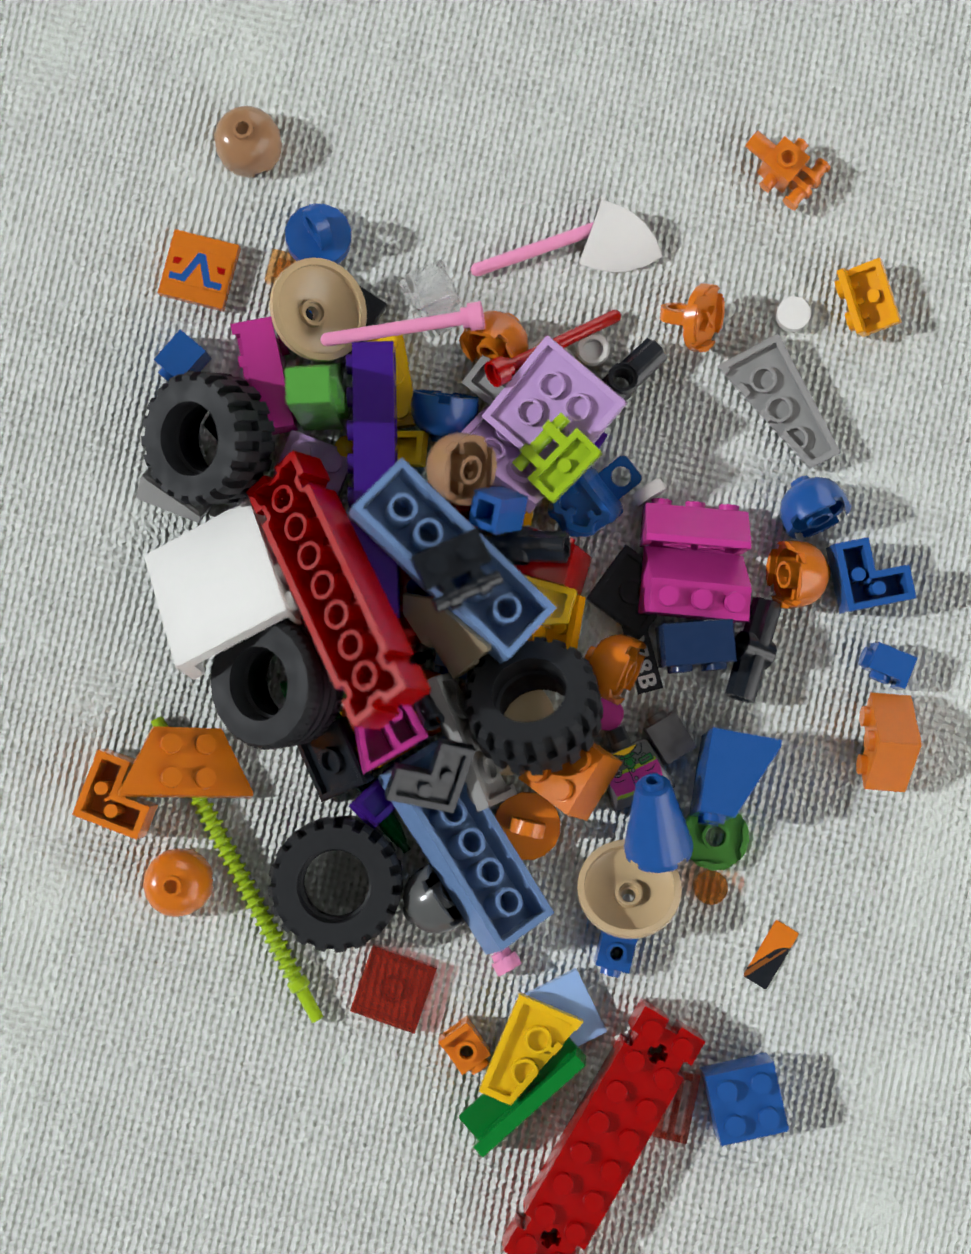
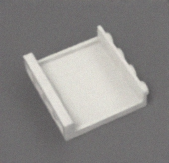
(218, 587)

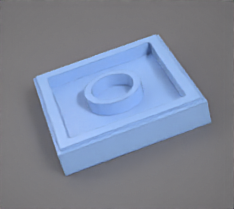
(570, 995)

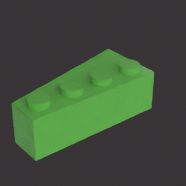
(316, 396)

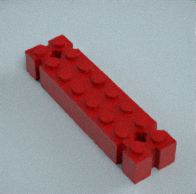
(337, 592)
(604, 1136)

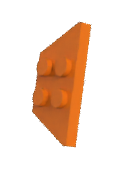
(186, 765)

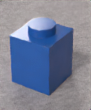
(181, 356)
(498, 509)

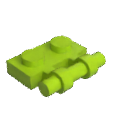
(564, 464)

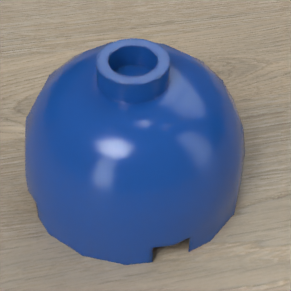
(442, 412)
(812, 506)

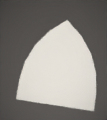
(619, 241)

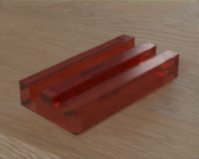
(669, 1134)

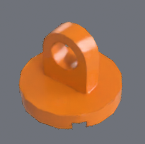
(698, 317)
(529, 824)

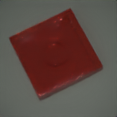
(393, 988)

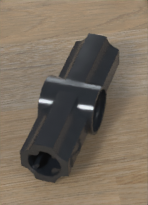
(636, 367)
(531, 545)
(753, 650)

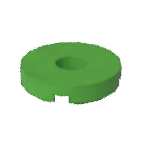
(727, 852)

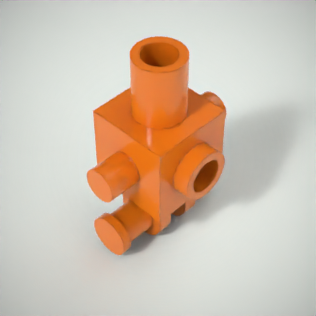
(786, 167)

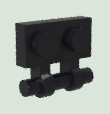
(450, 560)

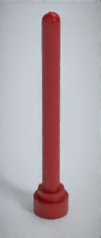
(501, 370)

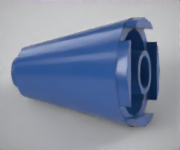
(656, 827)

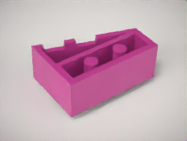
(264, 368)
(381, 745)

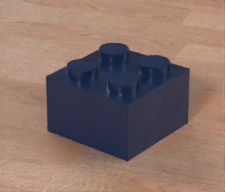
(695, 643)

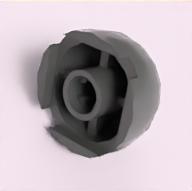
(429, 903)

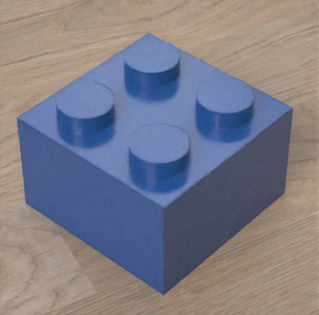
(744, 1099)

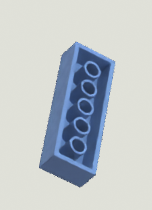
(409, 517)
(475, 865)

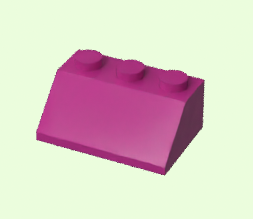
(695, 527)
(694, 585)

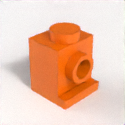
(464, 1034)

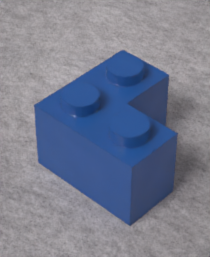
(859, 584)

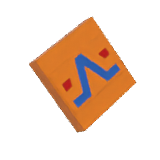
(199, 270)

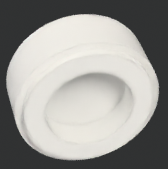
(792, 314)
(593, 351)
(648, 491)

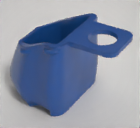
(593, 500)

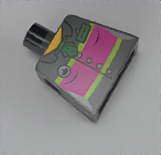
(637, 761)

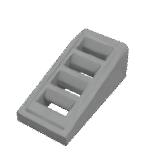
(151, 493)

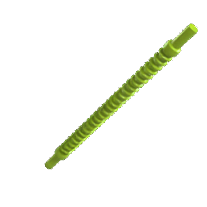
(297, 982)

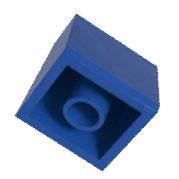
(728, 772)

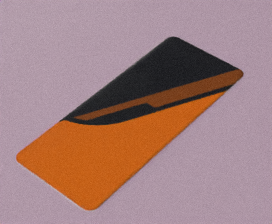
(771, 954)

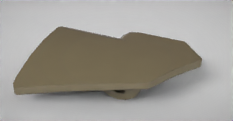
(449, 636)

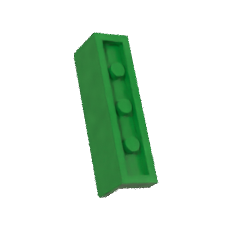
(494, 1120)

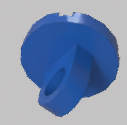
(318, 233)

